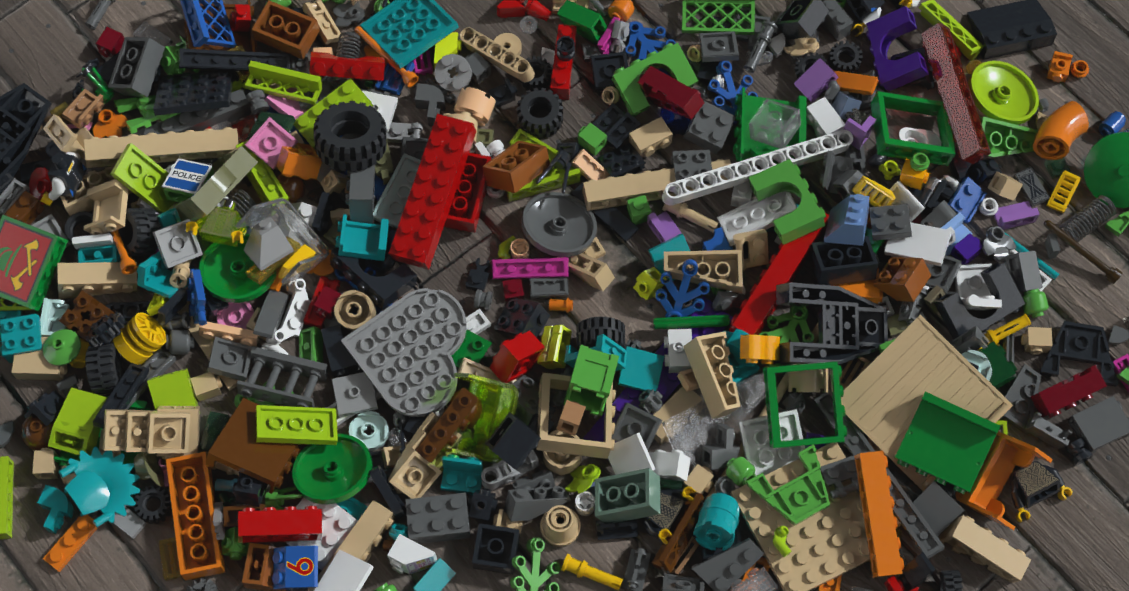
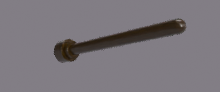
(1111, 273)

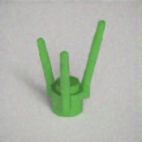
(277, 498)

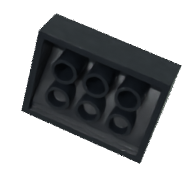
(1012, 28)

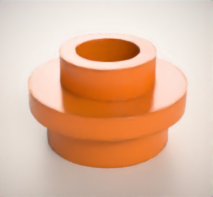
(1080, 64)

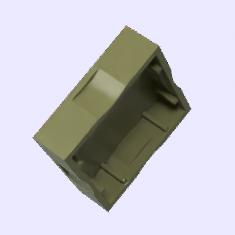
(227, 174)

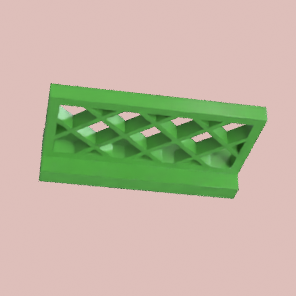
(718, 5)

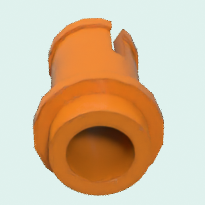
(561, 305)

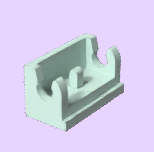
(51, 313)

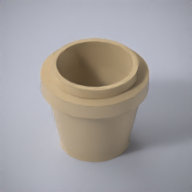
(560, 534)

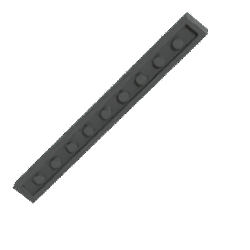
(903, 507)

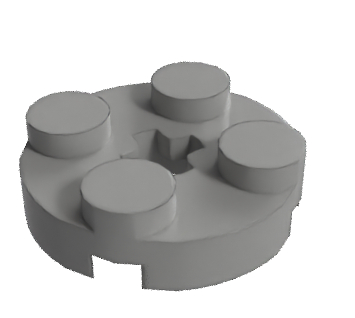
(442, 73)

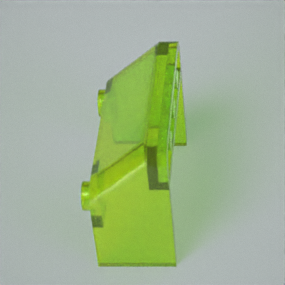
(497, 401)

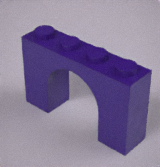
(881, 34)

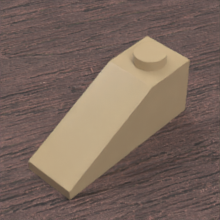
(591, 271)

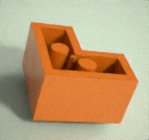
(299, 161)

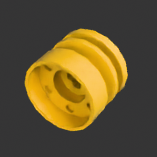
(140, 338)

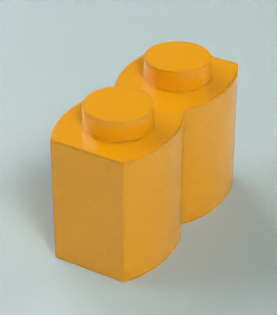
(759, 348)

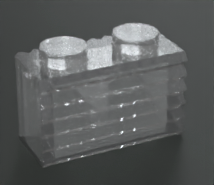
(757, 581)

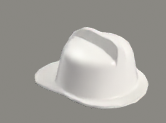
(919, 136)

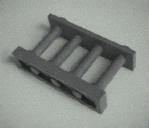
(282, 362)

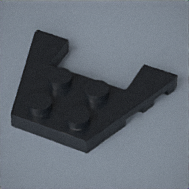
(1080, 344)

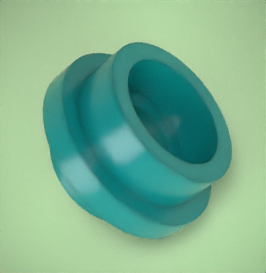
(397, 529)

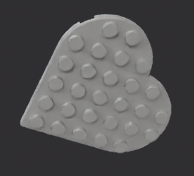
(410, 351)

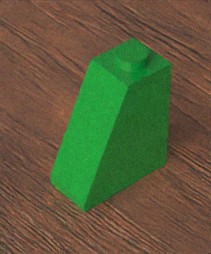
(588, 23)

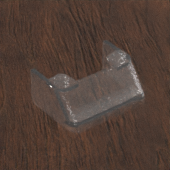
(291, 225)

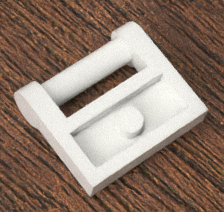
(983, 303)

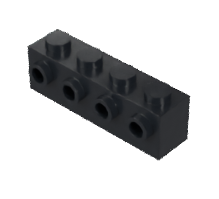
(249, 490)

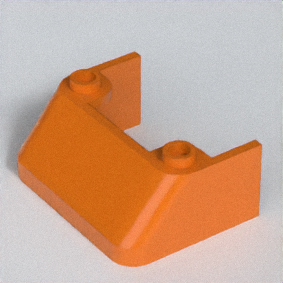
(994, 473)

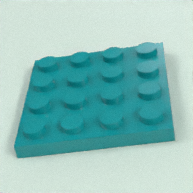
(409, 28)

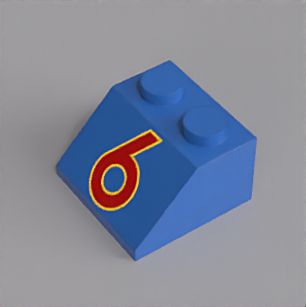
(295, 567)

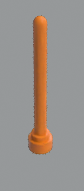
(409, 78)
(127, 264)

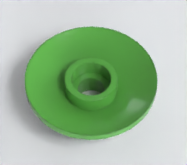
(64, 353)

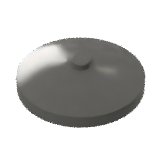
(559, 224)

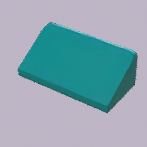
(435, 578)

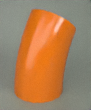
(1060, 131)

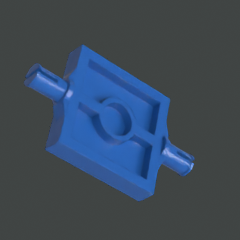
(196, 297)

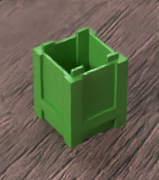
(592, 379)

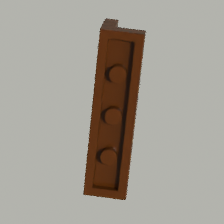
(682, 532)

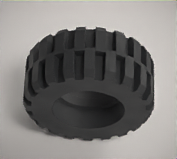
(350, 153)

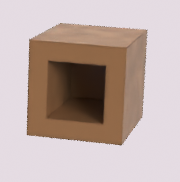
(571, 417)

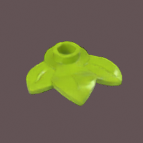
(583, 478)

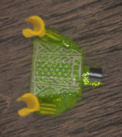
(219, 226)

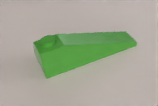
(1007, 137)

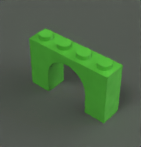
(670, 59)
(786, 178)

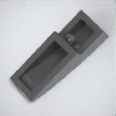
(271, 314)

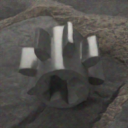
(650, 401)

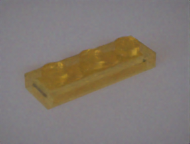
(259, 276)

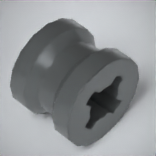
(483, 299)

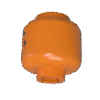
(621, 9)

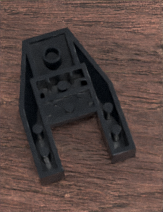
(20, 120)
(846, 324)

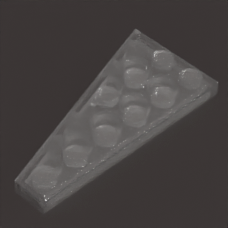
(697, 428)

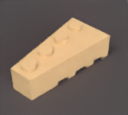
(985, 548)

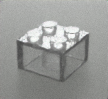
(775, 124)

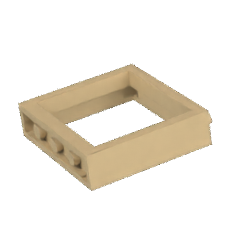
(572, 445)

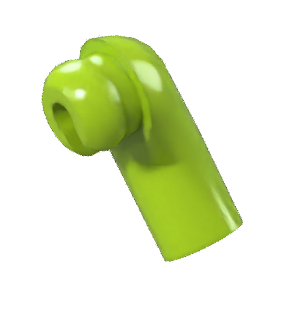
(504, 248)
(779, 540)

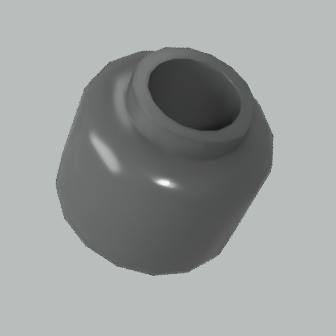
(179, 342)

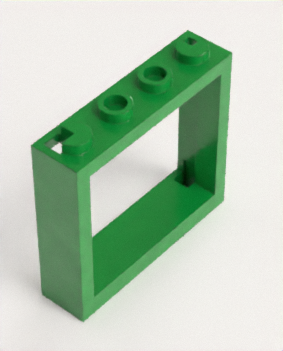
(907, 149)
(772, 404)

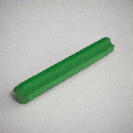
(691, 322)

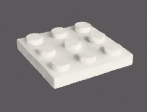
(756, 442)
(335, 528)

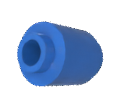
(1113, 123)

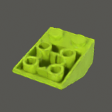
(74, 424)

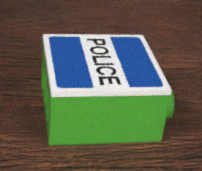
(186, 179)

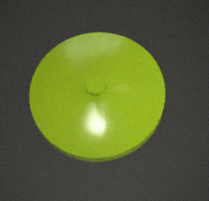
(1003, 92)

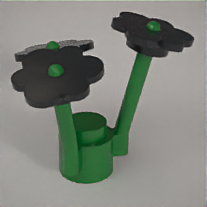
(103, 89)

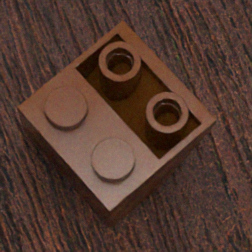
(903, 278)
(259, 567)

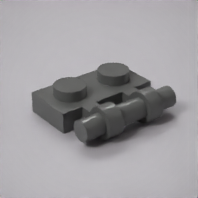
(839, 472)

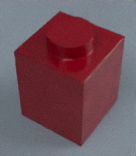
(110, 42)
(326, 302)

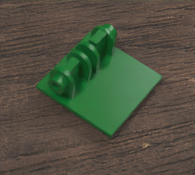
(472, 348)

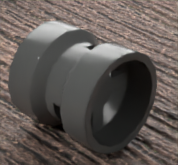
(257, 102)

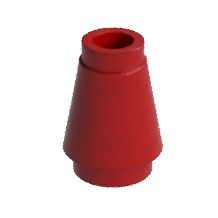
(536, 9)

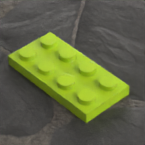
(345, 93)
(142, 177)
(296, 425)

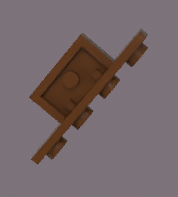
(448, 426)

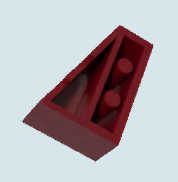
(670, 93)
(1068, 392)

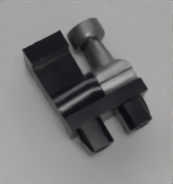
(931, 193)

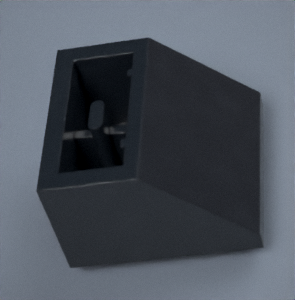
(513, 441)

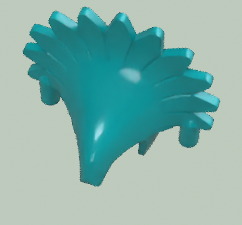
(101, 484)

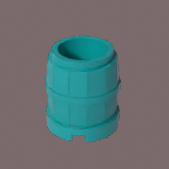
(717, 522)

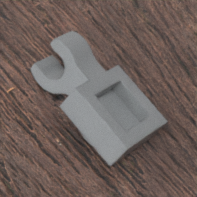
(619, 33)

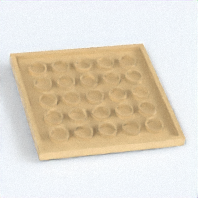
(820, 545)

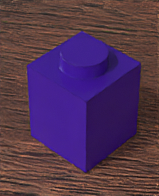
(967, 249)

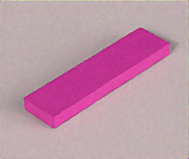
(530, 268)

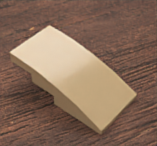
(146, 431)
(412, 472)

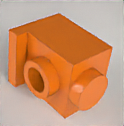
(1059, 66)

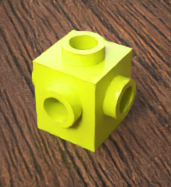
(648, 283)

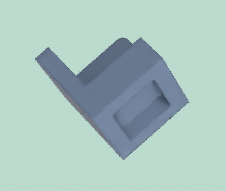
(845, 103)

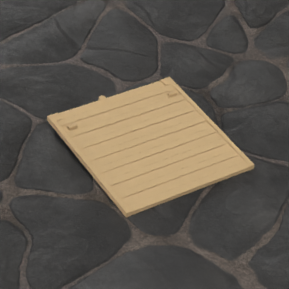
(893, 385)

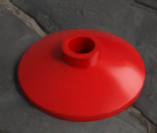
(40, 183)

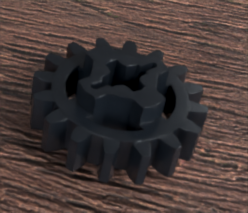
(105, 329)

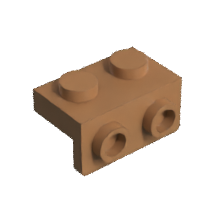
(83, 108)

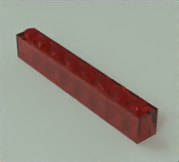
(955, 93)

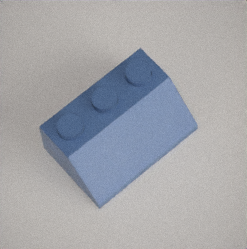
(848, 221)

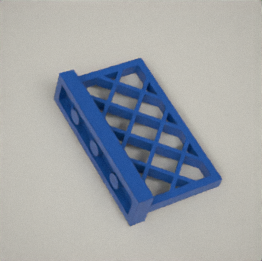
(199, 28)

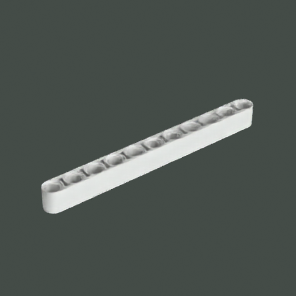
(748, 167)

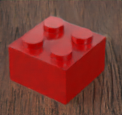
(516, 357)

